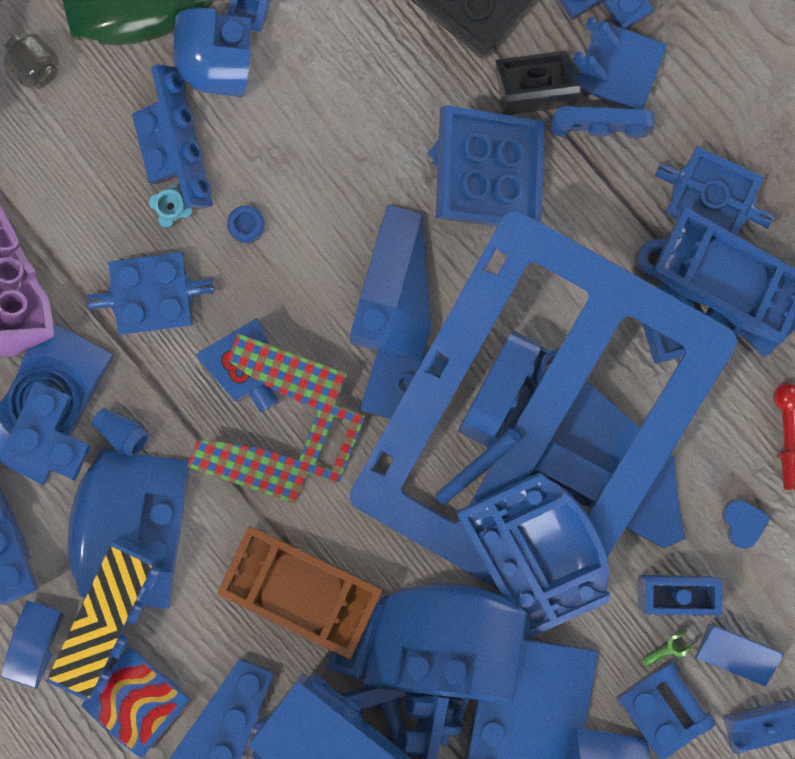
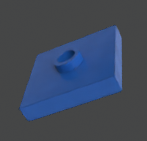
(390, 380)

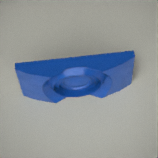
(728, 276)
(65, 365)

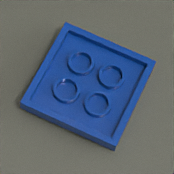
(488, 166)

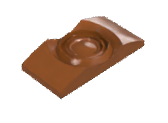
(300, 592)

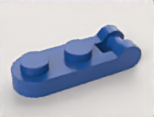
(602, 121)

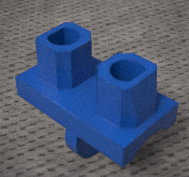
(433, 725)

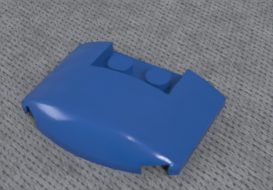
(133, 501)
(540, 551)
(447, 643)

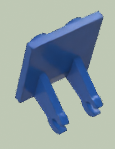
(618, 64)

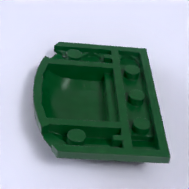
(125, 20)

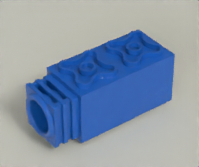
(319, 724)

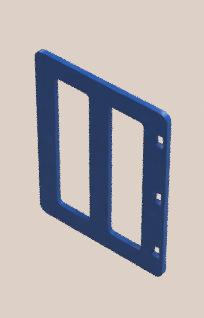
(612, 296)

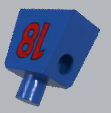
(232, 379)

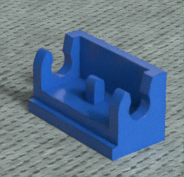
(761, 726)

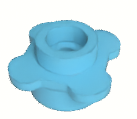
(161, 200)

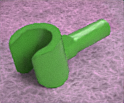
(672, 647)

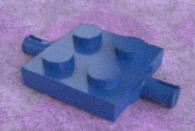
(715, 191)
(150, 293)

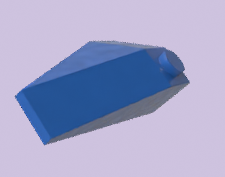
(395, 294)

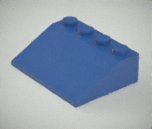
(547, 705)

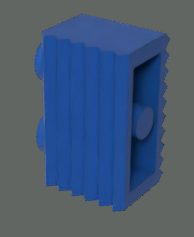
(680, 595)

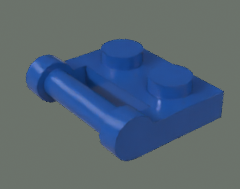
(656, 718)

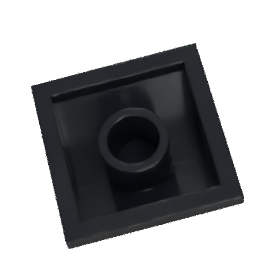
(536, 82)

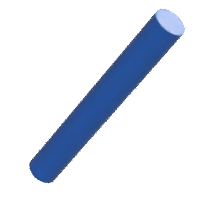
(478, 466)

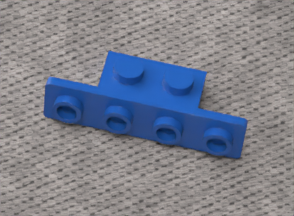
(170, 140)

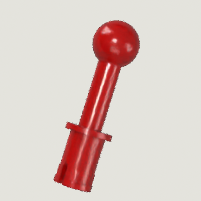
(785, 400)

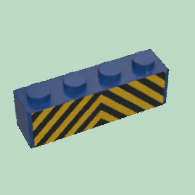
(104, 619)

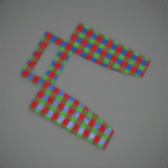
(302, 381)

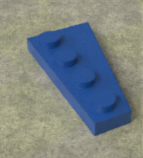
(229, 716)

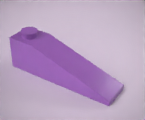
(23, 303)

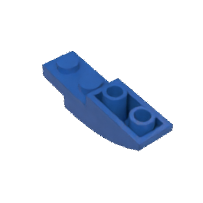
(15, 571)

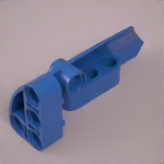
(583, 447)

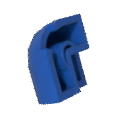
(212, 51)

